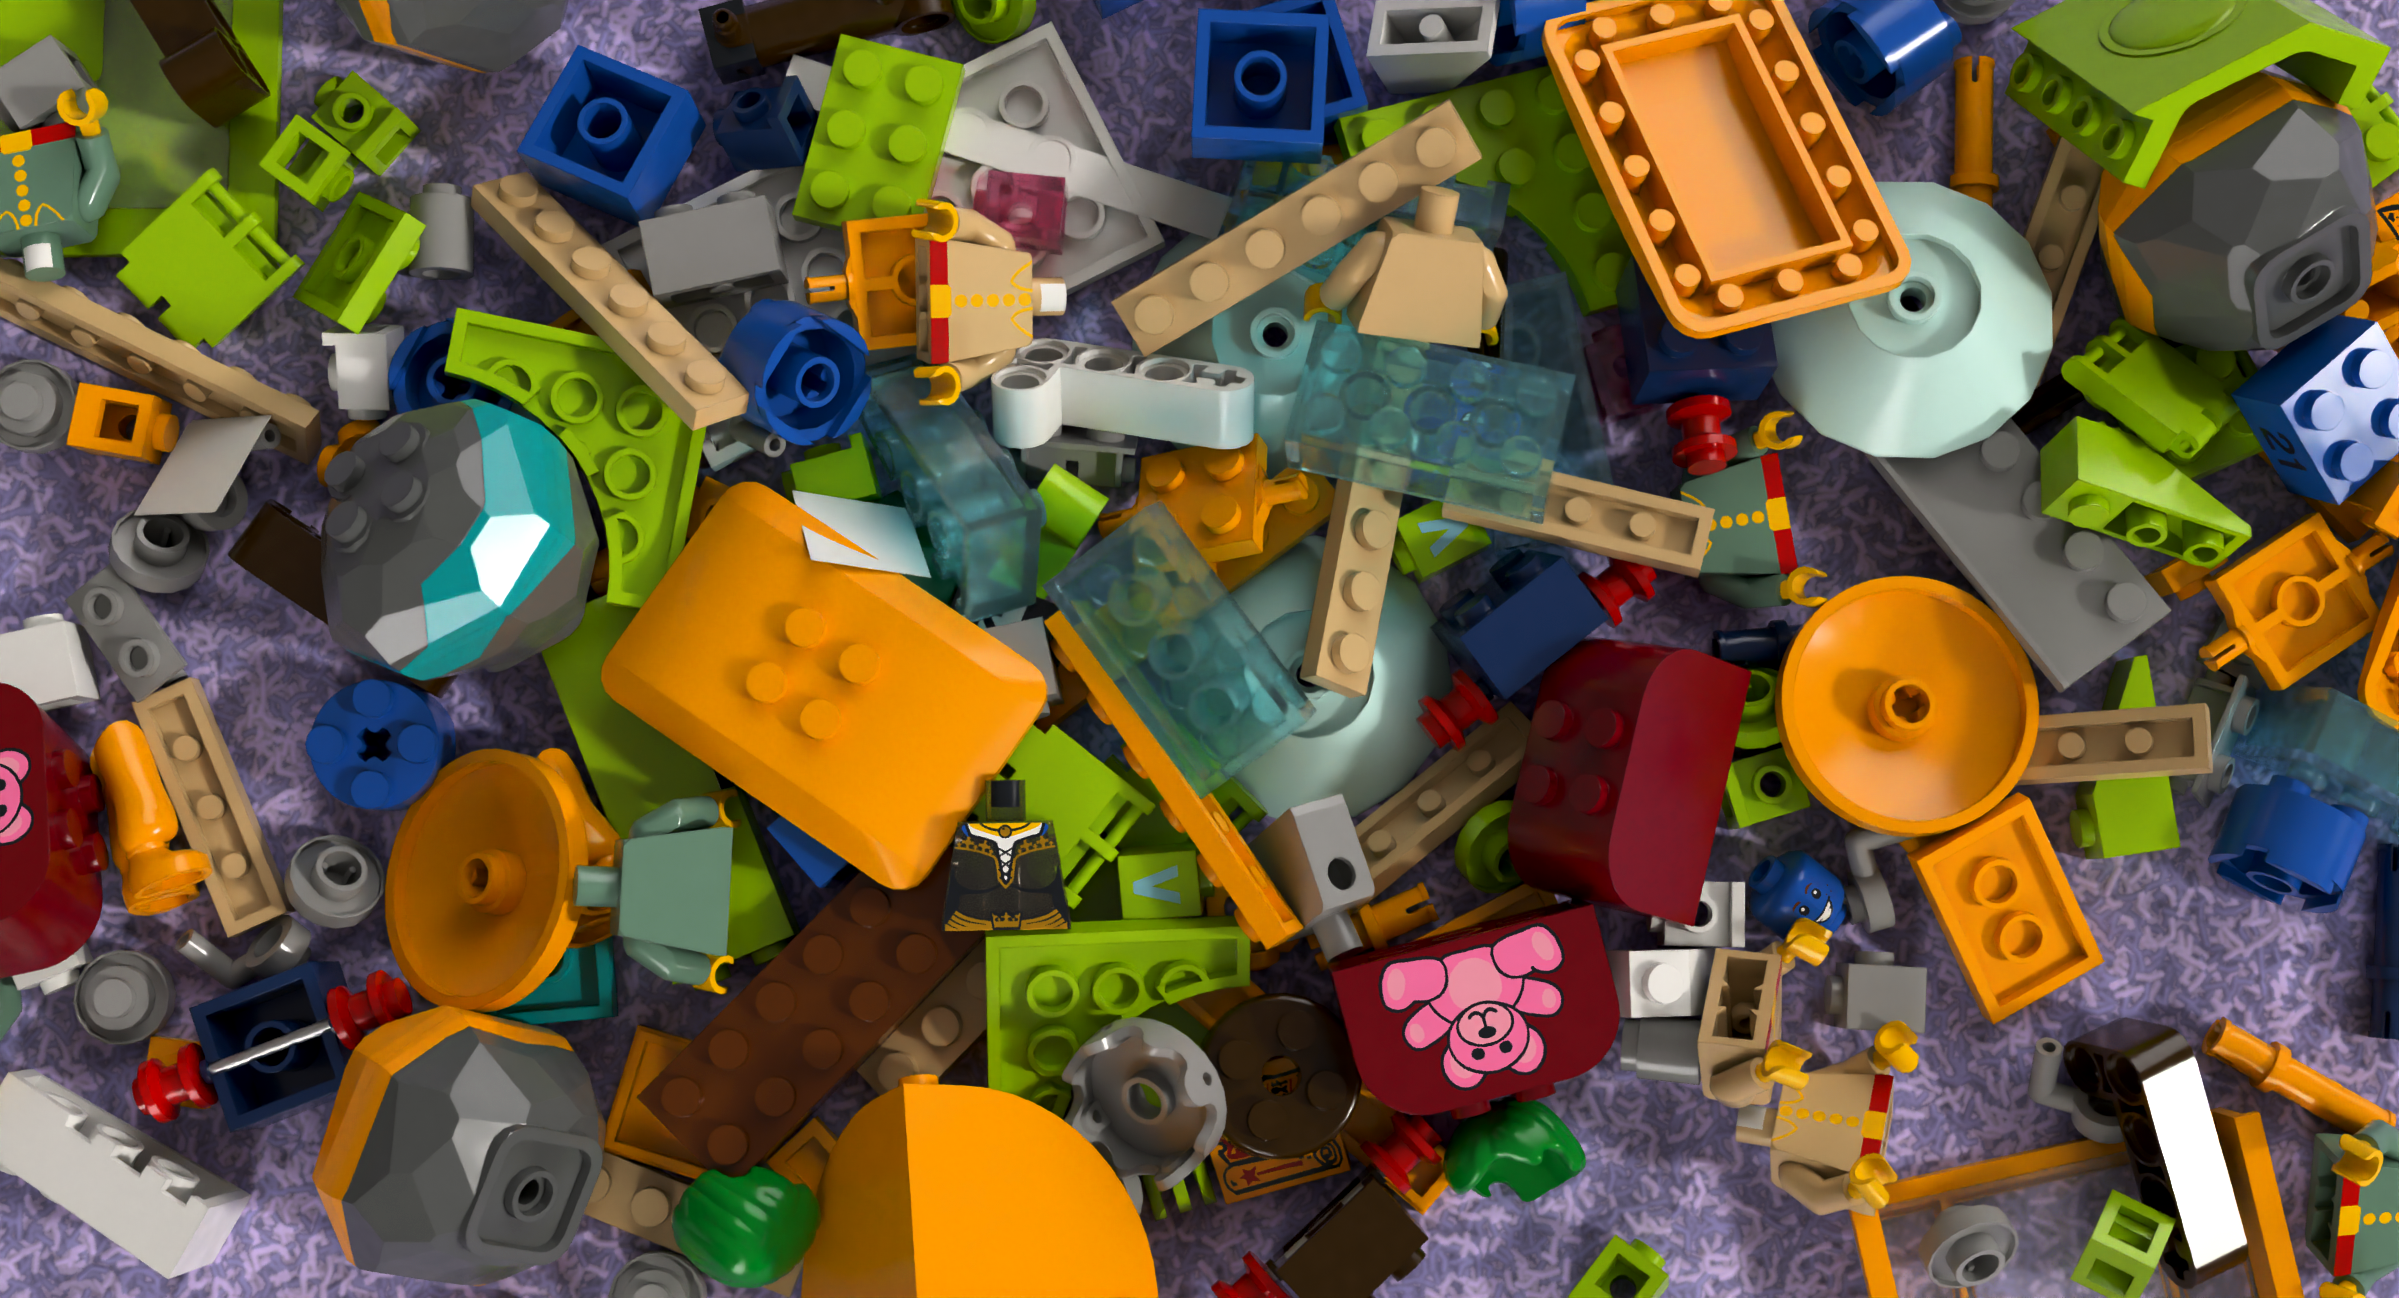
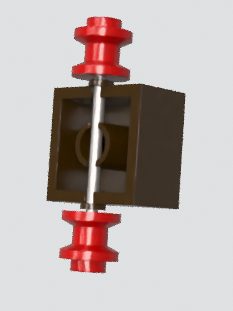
(1357, 1235)

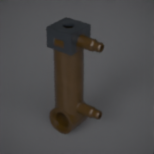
(769, 32)

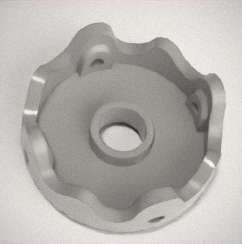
(1119, 1120)

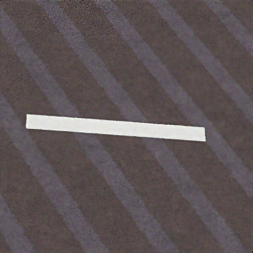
(1093, 178)

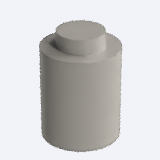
(448, 238)

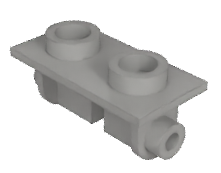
(1098, 452)
(127, 634)
(2231, 713)

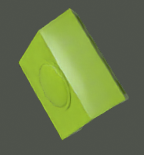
(2128, 69)

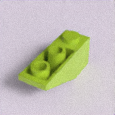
(2132, 493)

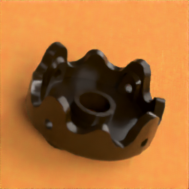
(1326, 1083)

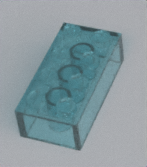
(1429, 421)
(1180, 648)

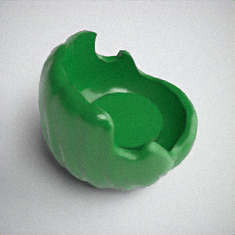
(1512, 1146)
(746, 1226)

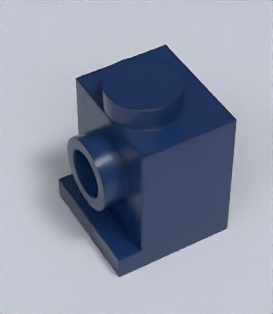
(767, 127)

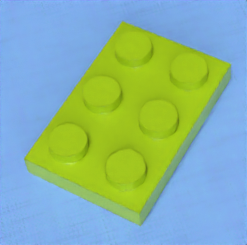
(877, 134)

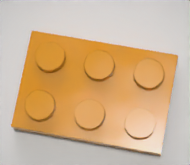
(2005, 908)

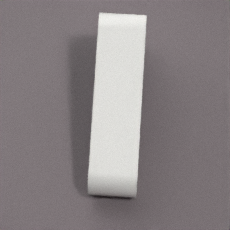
(1122, 394)

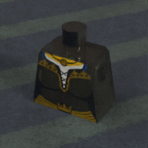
(1006, 868)

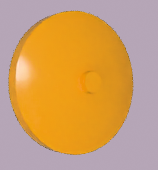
(1906, 706)
(485, 881)

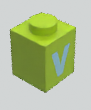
(1434, 543)
(1162, 881)

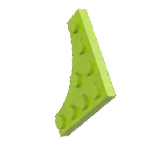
(1535, 148)
(610, 421)
(1066, 984)

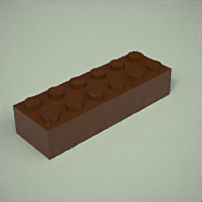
(808, 1021)

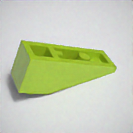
(2130, 813)

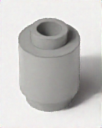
(1662, 1049)

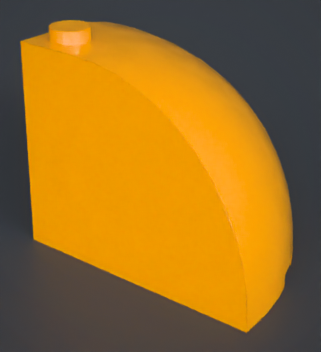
(971, 1201)

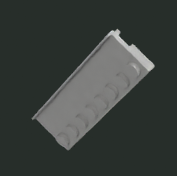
(2051, 583)

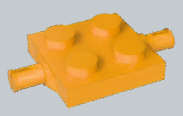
(876, 279)
(1213, 496)
(2295, 601)

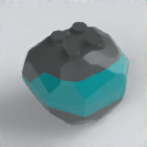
(455, 542)

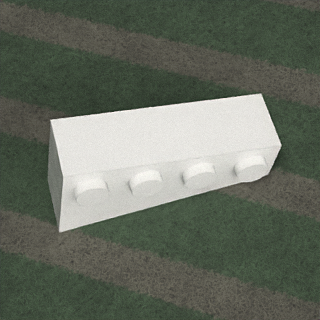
(115, 1175)

